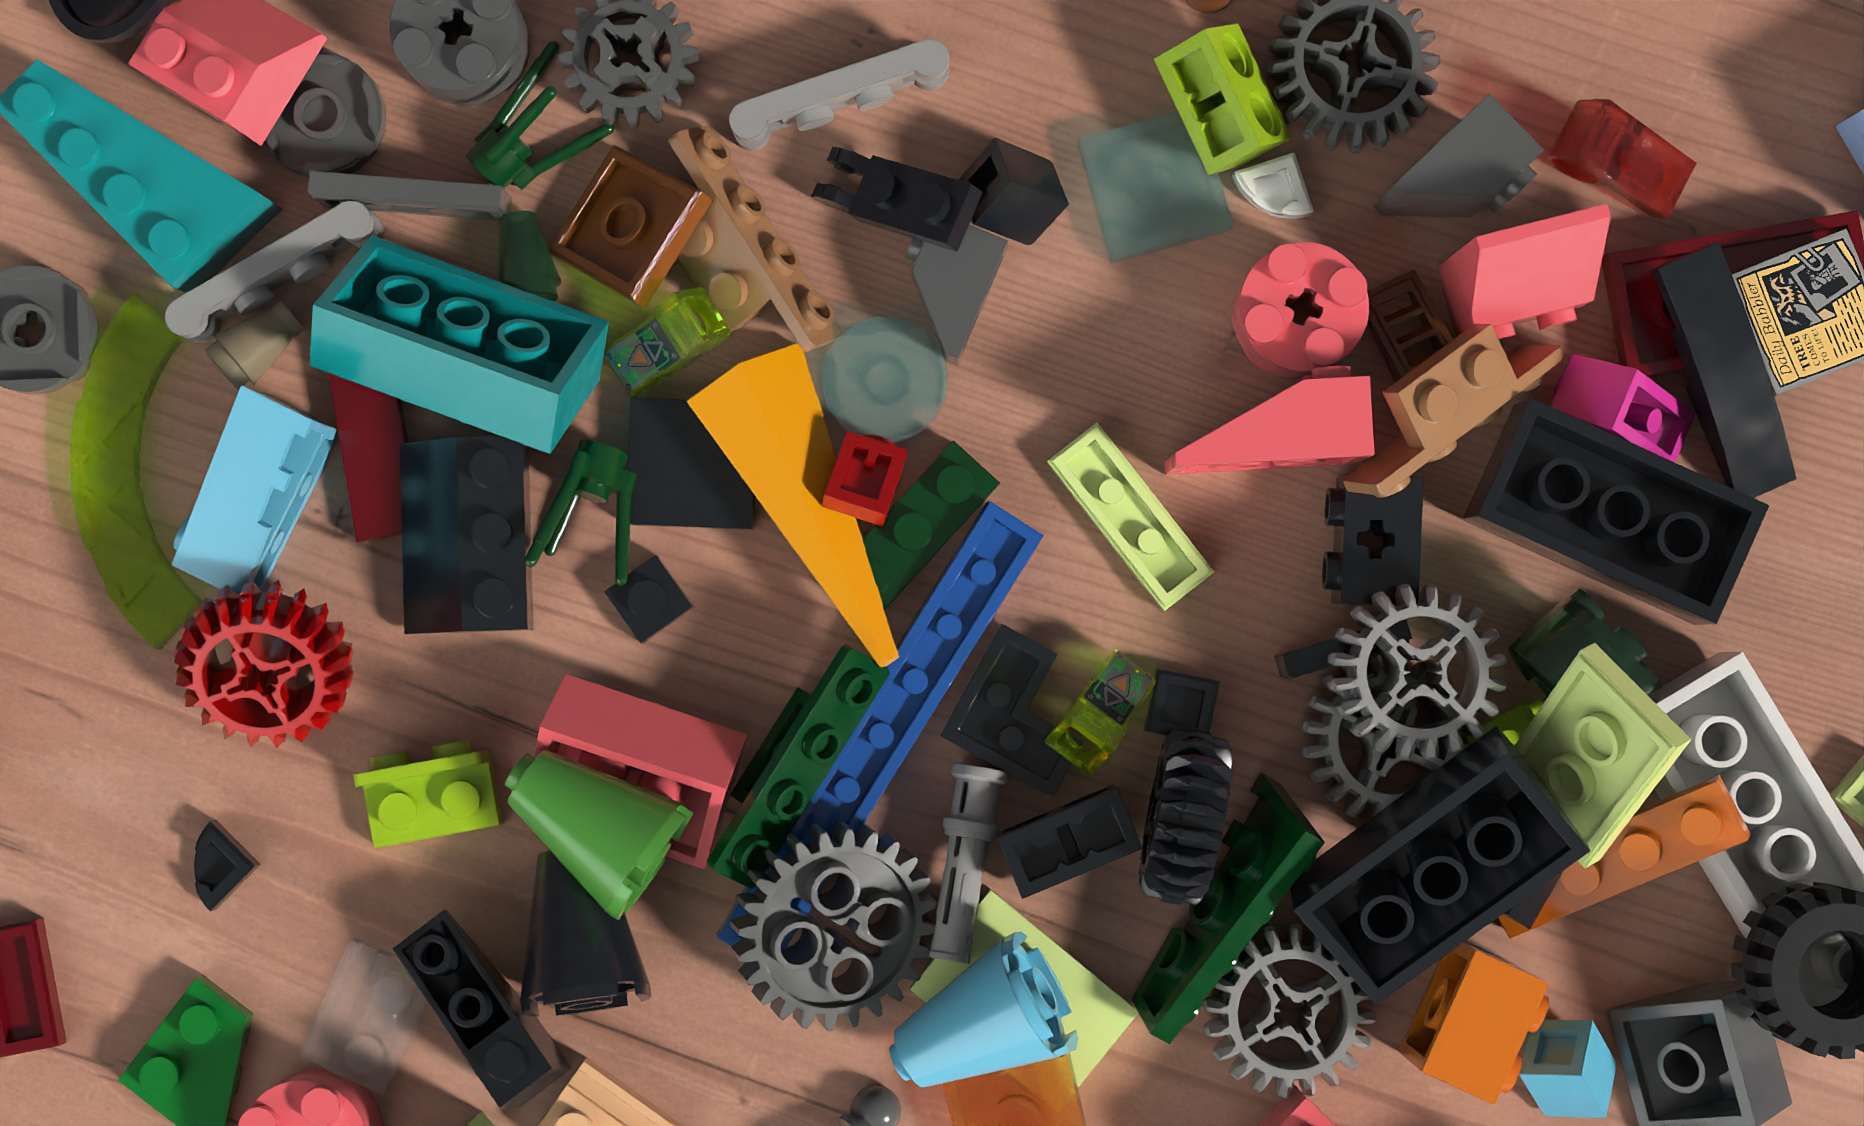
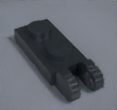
(902, 199)

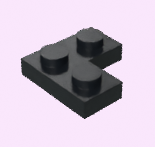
(994, 714)

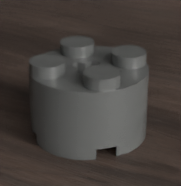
(477, 64)

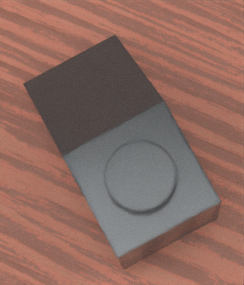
(956, 285)

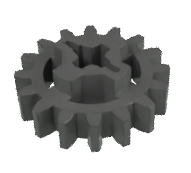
(613, 77)

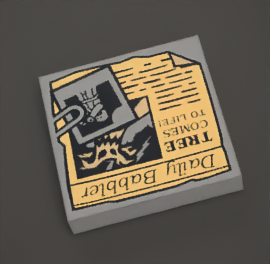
(1806, 310)

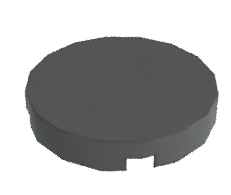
(330, 120)

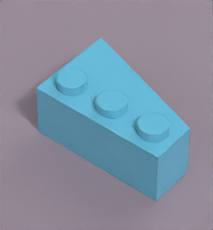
(253, 491)

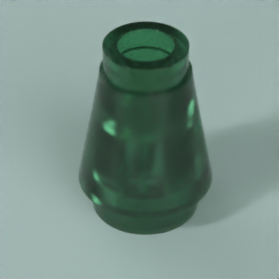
(525, 256)

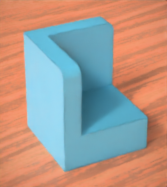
(1568, 1069)

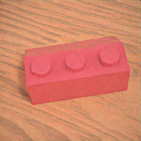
(649, 748)

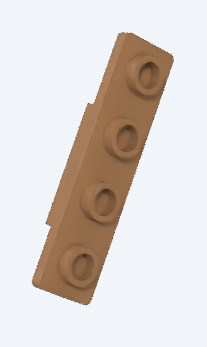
(739, 251)
(1445, 399)

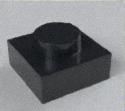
(649, 599)

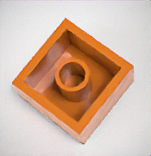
(1475, 1022)

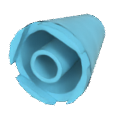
(987, 1019)

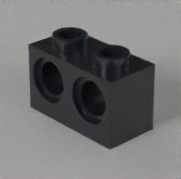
(1068, 841)

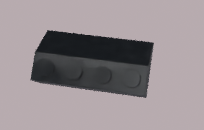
(1436, 866)

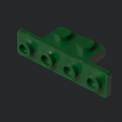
(795, 762)

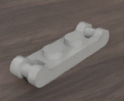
(863, 83)
(251, 282)

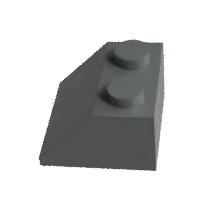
(1470, 167)
(1699, 1059)

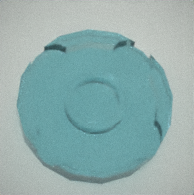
(885, 379)

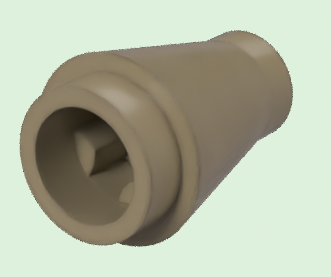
(253, 344)

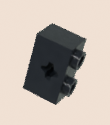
(1397, 519)

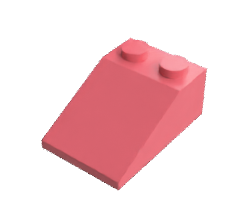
(1527, 273)
(1307, 425)

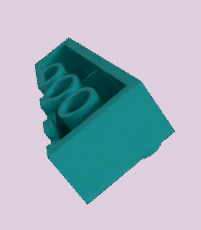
(152, 191)

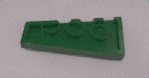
(1254, 876)

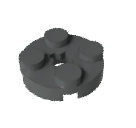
(69, 337)

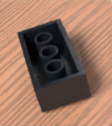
(1616, 512)

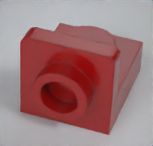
(865, 477)

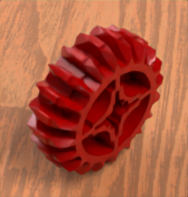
(269, 642)

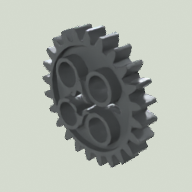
(801, 975)

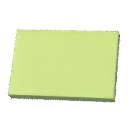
(1600, 747)
(1096, 1008)

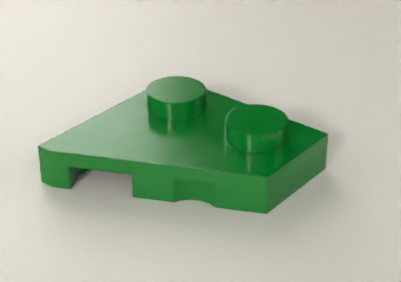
(193, 1058)

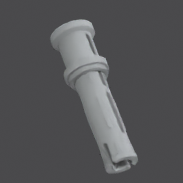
(969, 831)

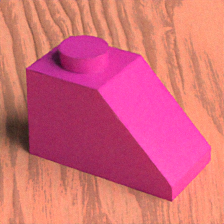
(1623, 404)

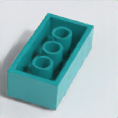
(458, 343)

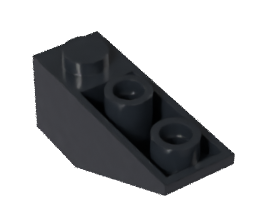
(481, 1012)

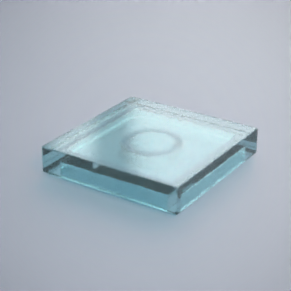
(1151, 188)

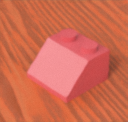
(229, 59)

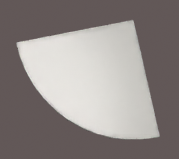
(1275, 188)

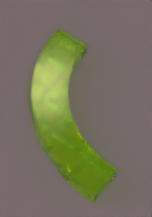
(108, 477)

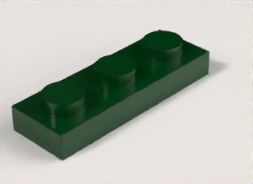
(926, 519)

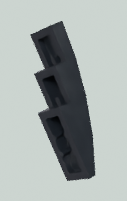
(1725, 371)

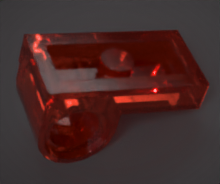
(1616, 150)

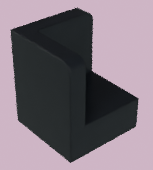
(1018, 191)

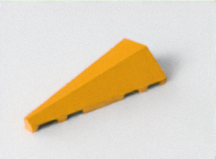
(779, 443)

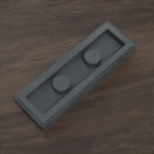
(411, 195)

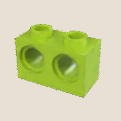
(1222, 98)

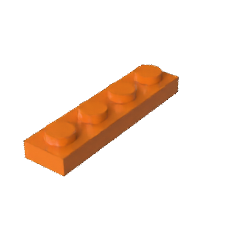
(1650, 845)

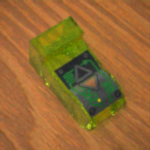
(666, 341)
(1102, 712)

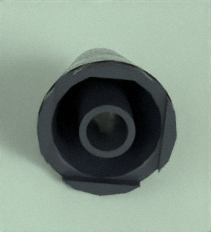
(576, 949)

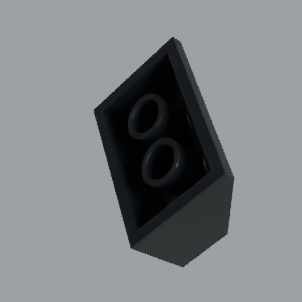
(466, 535)

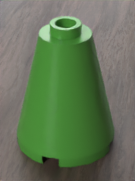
(597, 825)

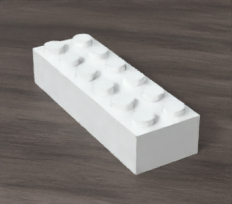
(1787, 809)

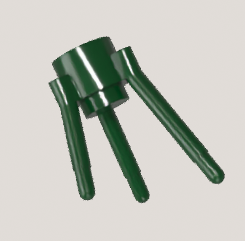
(501, 151)
(593, 475)

